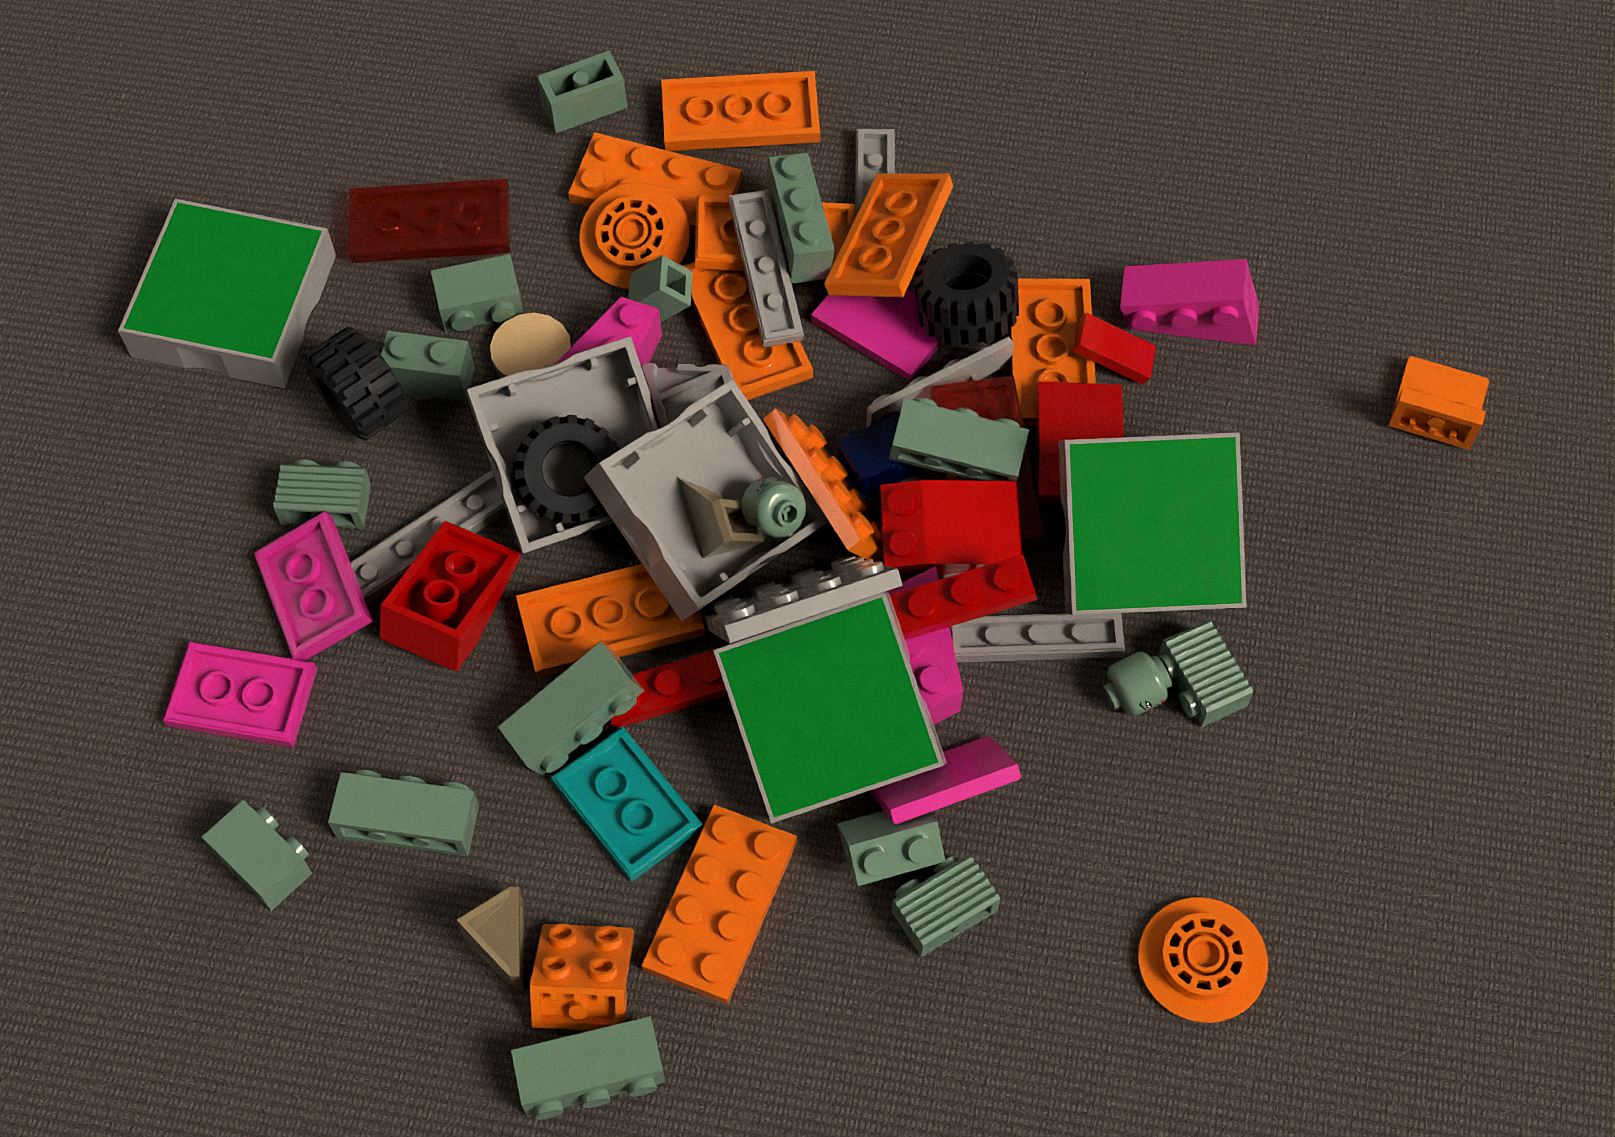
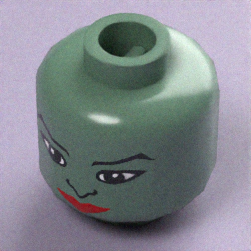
(773, 506)
(1137, 683)

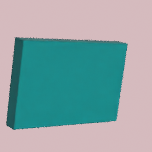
(627, 803)

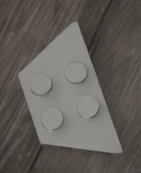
(682, 386)

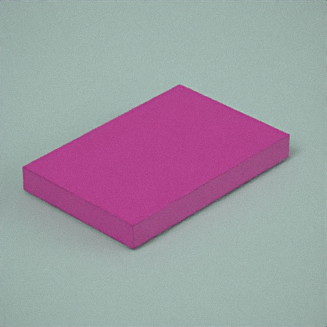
(880, 329)
(312, 587)
(240, 694)
(968, 772)

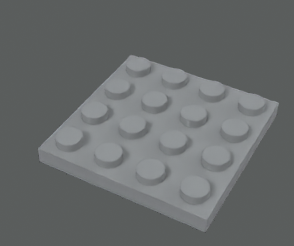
(804, 597)

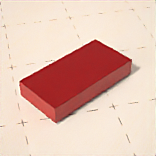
(1114, 348)

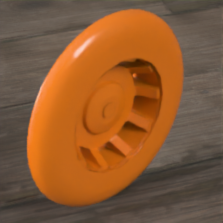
(632, 231)
(1204, 958)

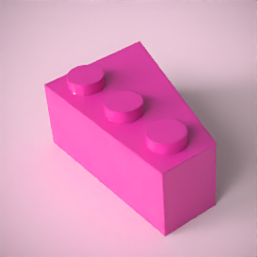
(1192, 300)
(621, 321)
(934, 661)

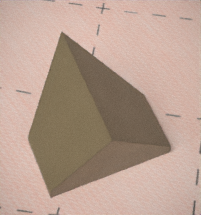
(717, 521)
(497, 935)

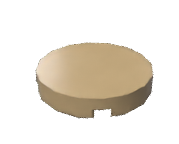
(528, 343)

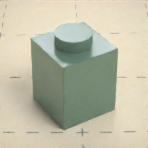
(663, 286)

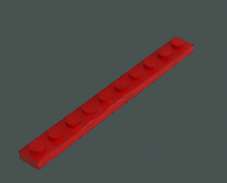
(917, 609)

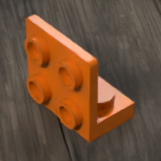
(1440, 403)
(580, 977)

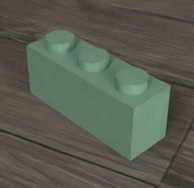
(800, 217)
(958, 442)
(571, 709)
(404, 812)
(588, 1068)

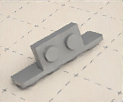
(986, 361)

